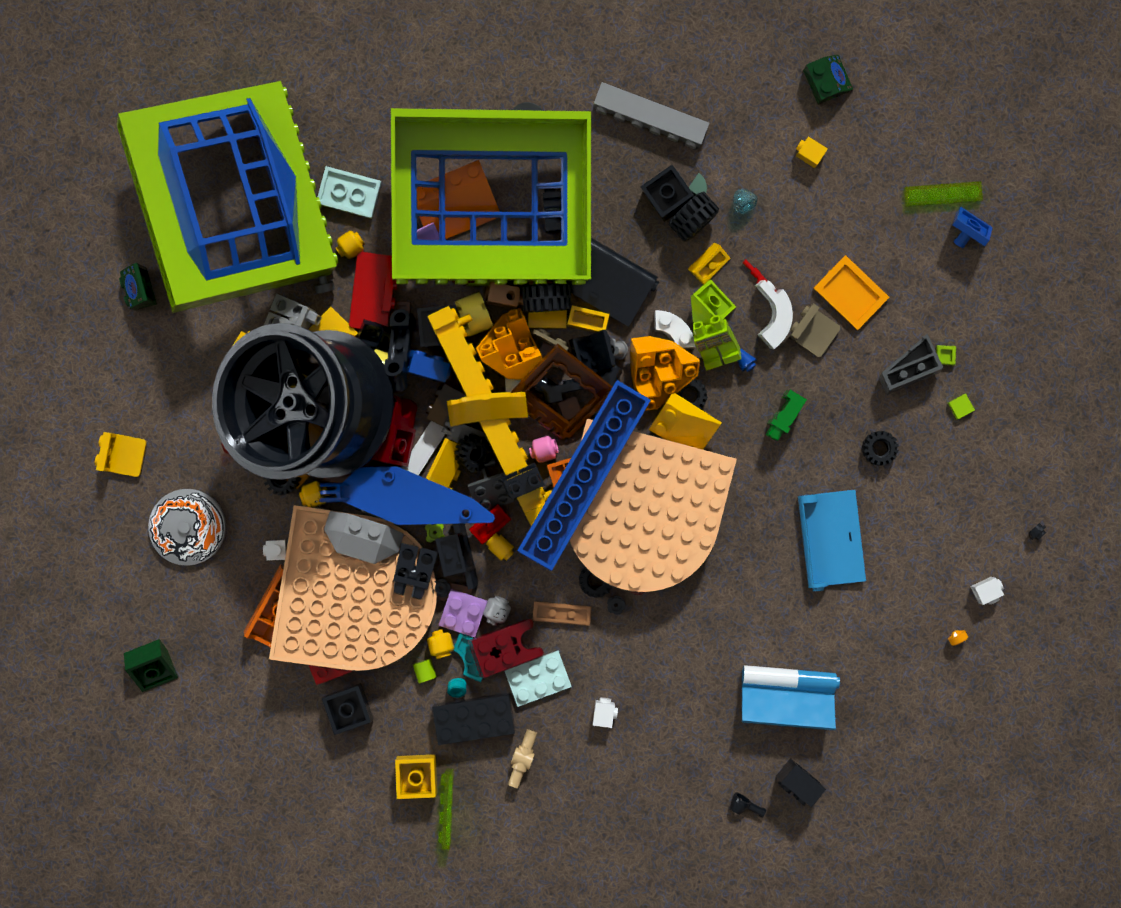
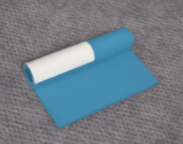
(789, 697)

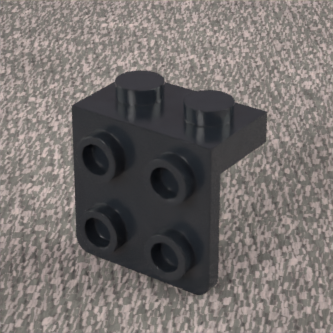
(594, 351)

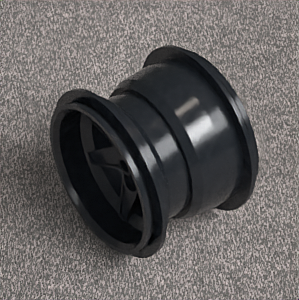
(260, 384)

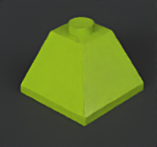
(709, 302)

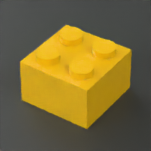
(416, 776)

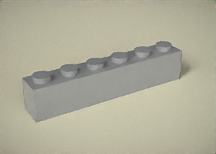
(650, 115)

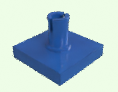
(970, 228)

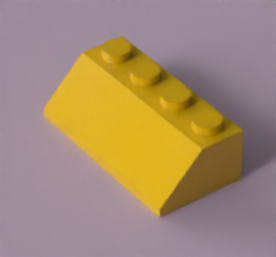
(445, 466)

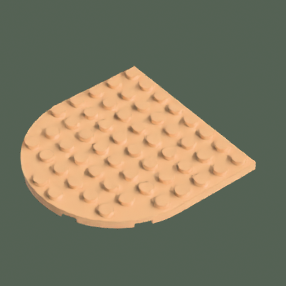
(654, 514)
(343, 608)

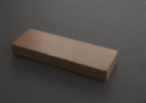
(562, 613)

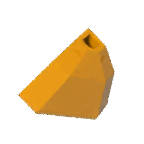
(510, 346)
(660, 368)

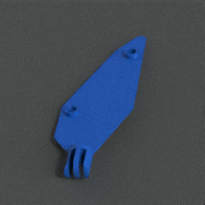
(405, 498)

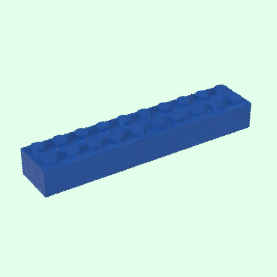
(583, 475)

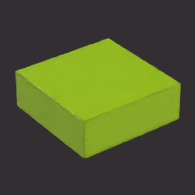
(946, 354)
(961, 406)

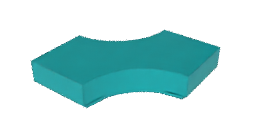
(463, 649)

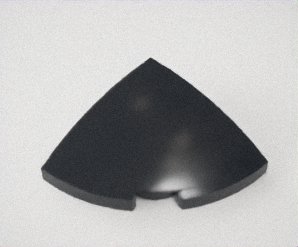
(375, 335)

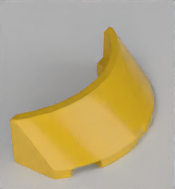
(487, 407)

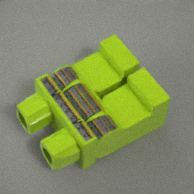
(716, 342)

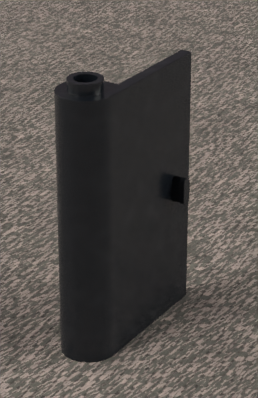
(617, 284)

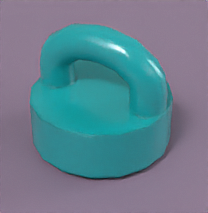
(456, 687)

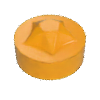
(957, 637)

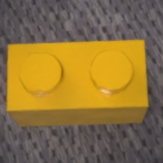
(587, 319)

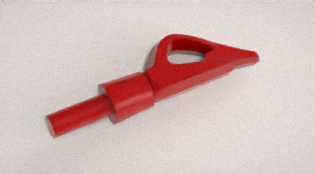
(755, 272)

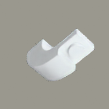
(781, 317)

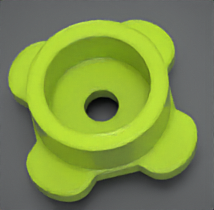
(430, 528)

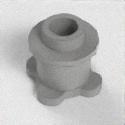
(619, 349)

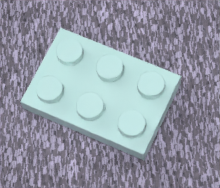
(349, 192)
(538, 678)

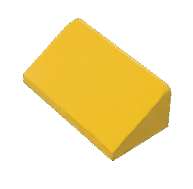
(709, 263)

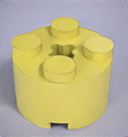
(476, 308)

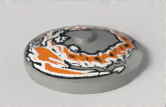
(187, 527)

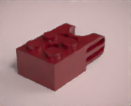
(401, 434)
(508, 646)

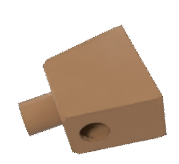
(496, 295)

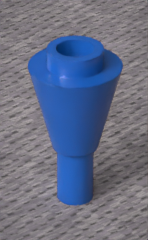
(747, 361)

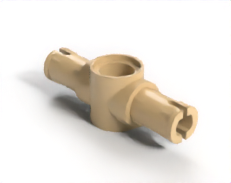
(522, 758)

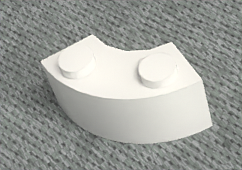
(674, 328)

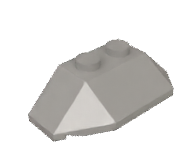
(362, 537)

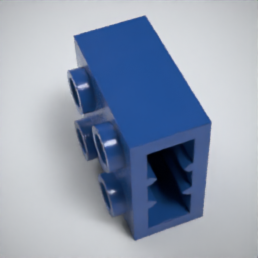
(428, 367)

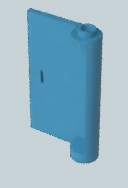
(831, 539)

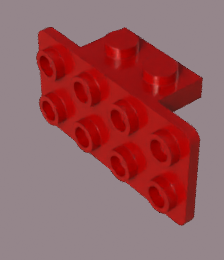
(372, 289)

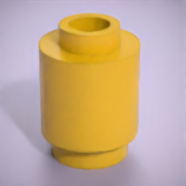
(500, 547)

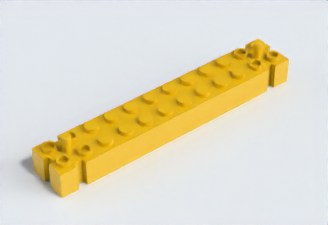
(504, 442)

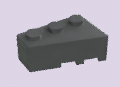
(913, 366)

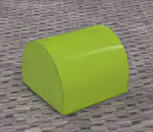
(424, 670)

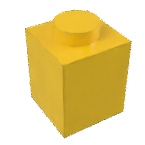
(810, 151)

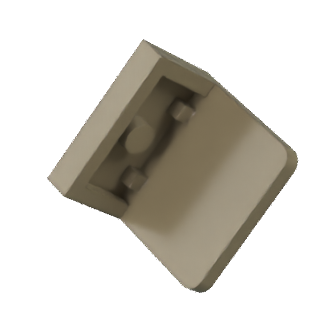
(814, 330)
(545, 336)

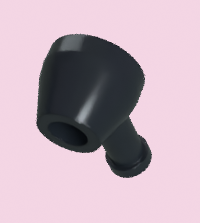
(739, 806)

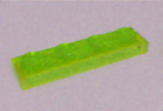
(943, 194)
(446, 816)

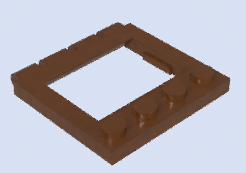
(574, 369)

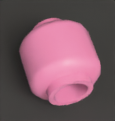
(544, 449)

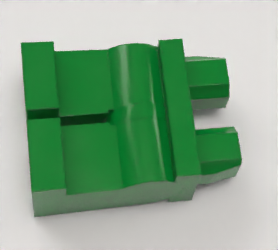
(786, 415)

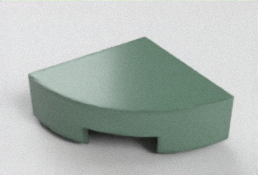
(698, 185)

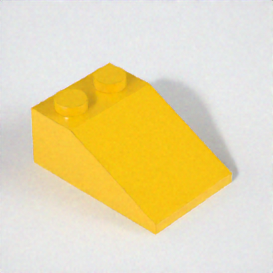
(684, 423)

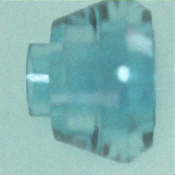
(744, 201)

